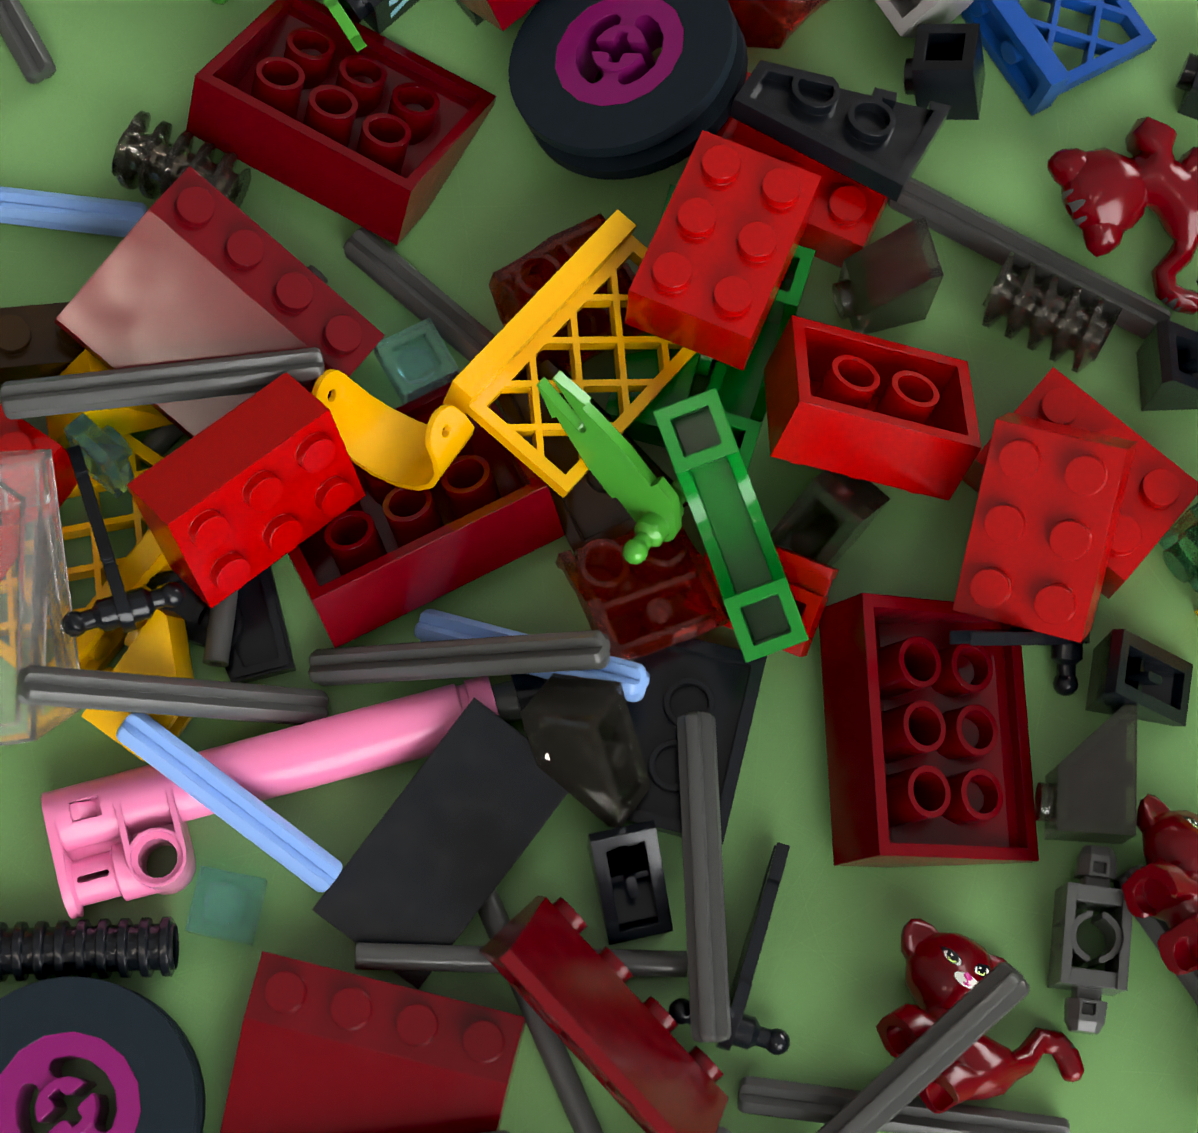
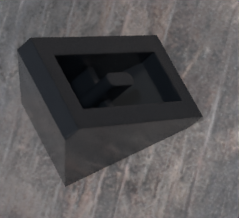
(1168, 368)
(1139, 674)
(630, 881)

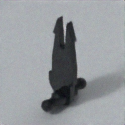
(123, 607)
(1063, 651)
(745, 1028)

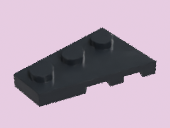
(843, 129)

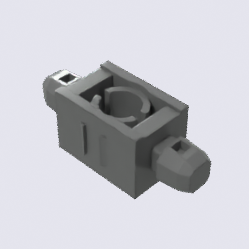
(1084, 1009)

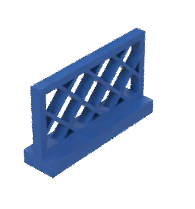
(1024, 45)

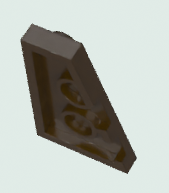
(587, 509)

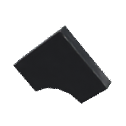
(259, 634)

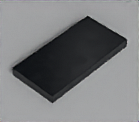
(445, 839)

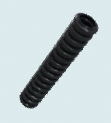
(88, 949)

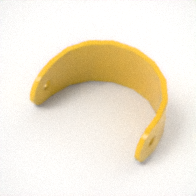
(388, 441)

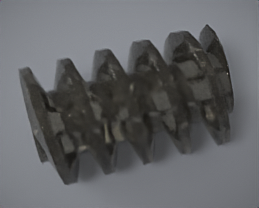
(156, 163)
(1048, 314)

